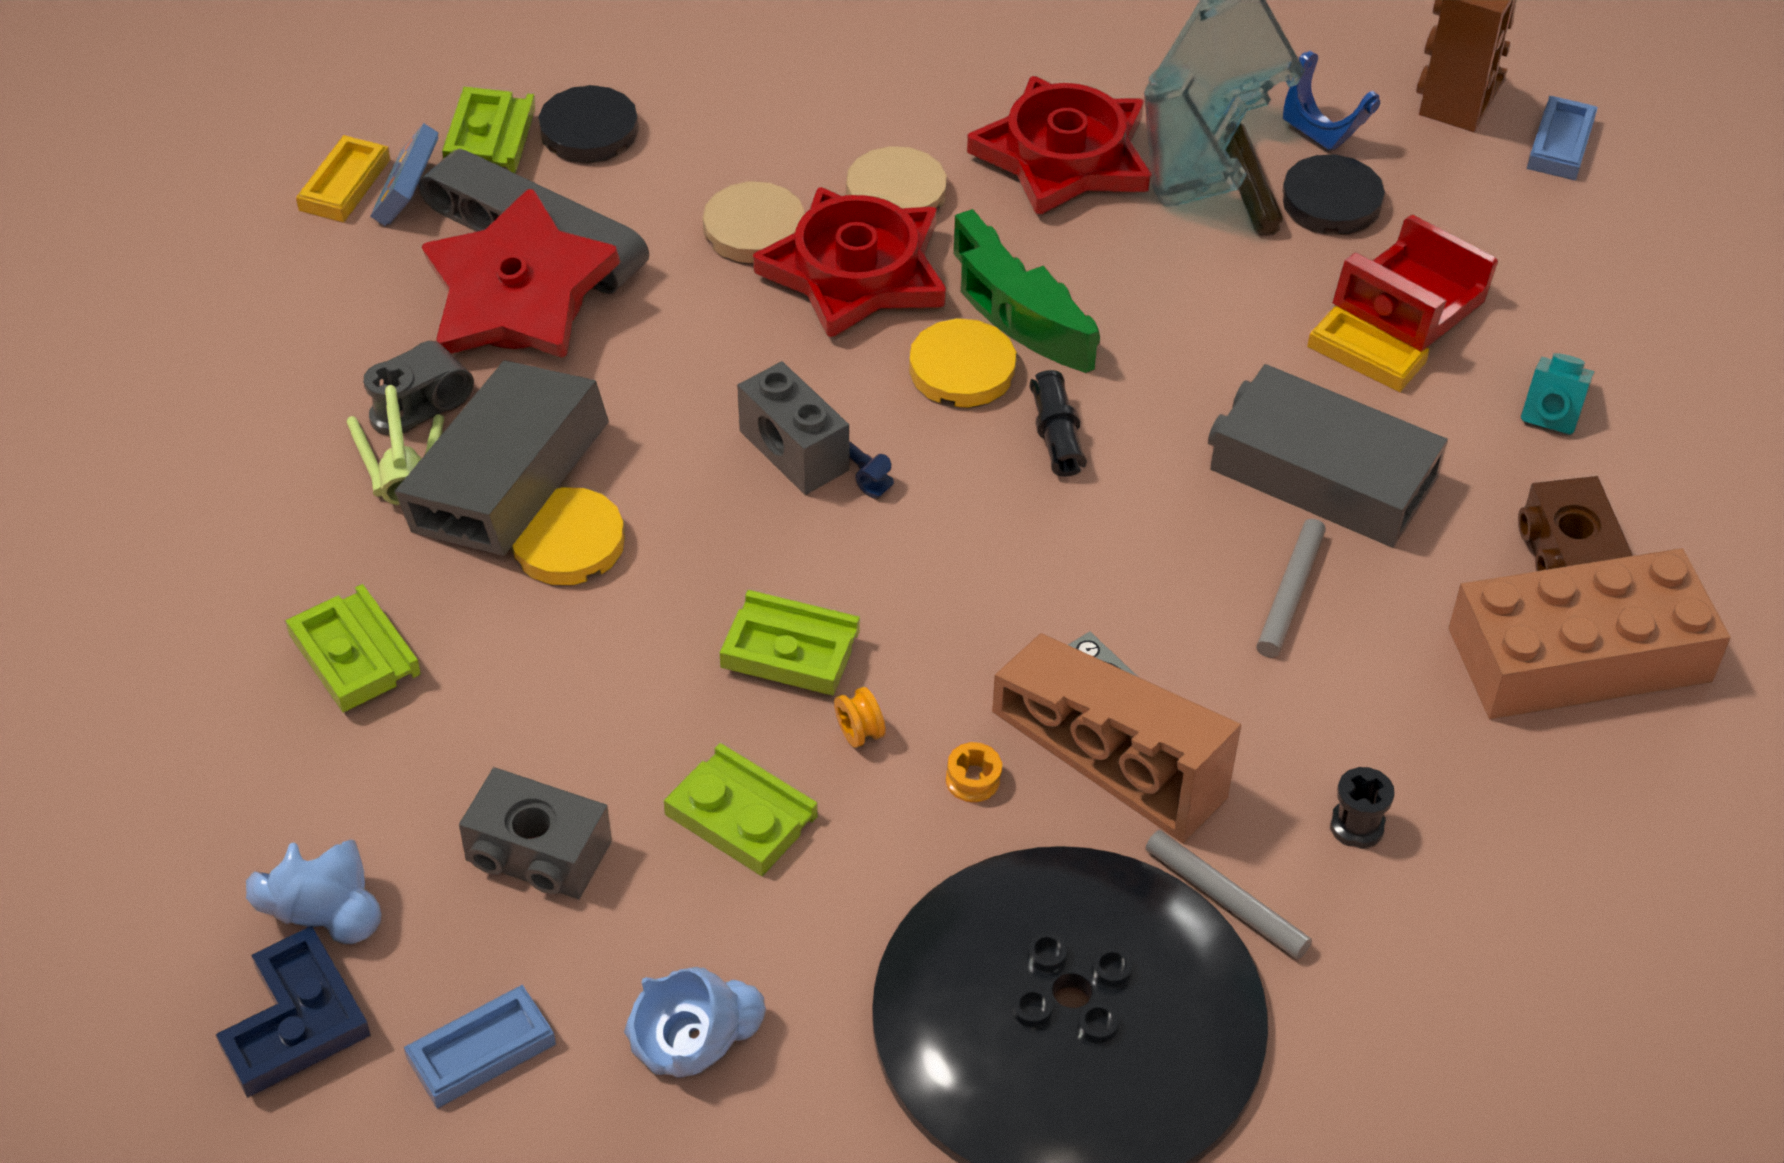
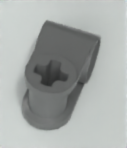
(426, 385)

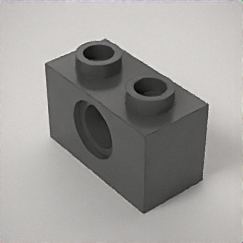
(793, 427)
(569, 830)

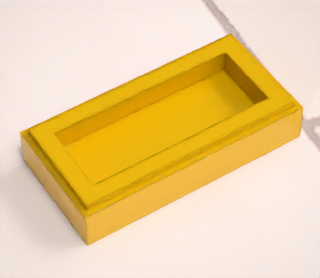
(343, 178)
(1366, 349)

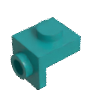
(1557, 393)

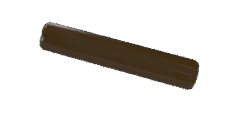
(1255, 187)

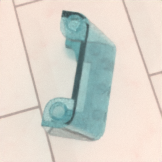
(1202, 91)

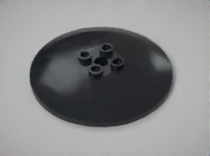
(1012, 1075)

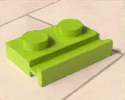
(491, 125)
(790, 642)
(352, 648)
(740, 809)

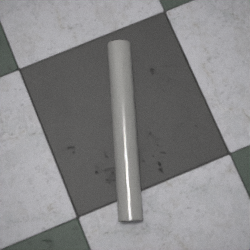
(1291, 588)
(1228, 894)

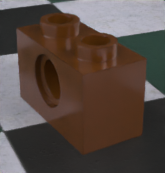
(1571, 524)

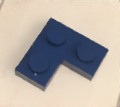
(307, 1024)

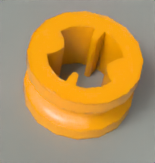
(859, 717)
(976, 755)

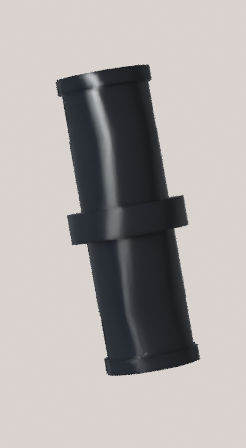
(1058, 423)

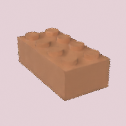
(1587, 633)

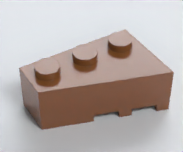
(1465, 60)

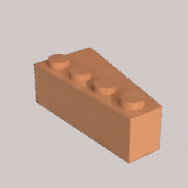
(1121, 732)

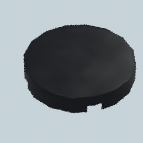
(588, 123)
(1333, 193)

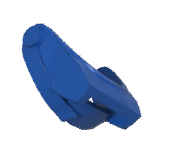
(1305, 115)

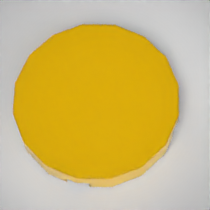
(962, 362)
(571, 537)

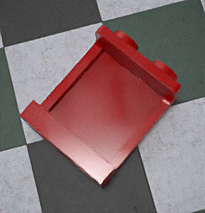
(1417, 284)

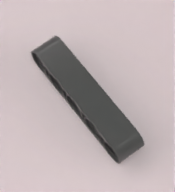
(480, 191)

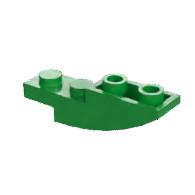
(1022, 302)

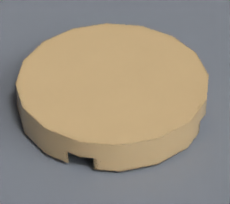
(899, 176)
(750, 218)

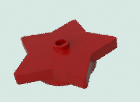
(1065, 143)
(856, 258)
(516, 280)

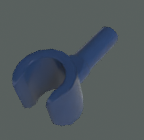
(872, 476)

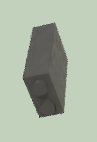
(1327, 454)
(502, 457)

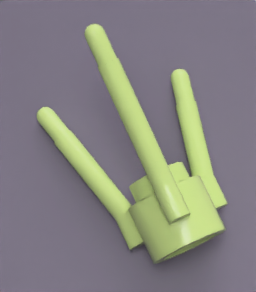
(397, 460)

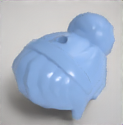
(319, 893)
(685, 1003)

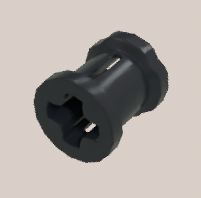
(1363, 801)

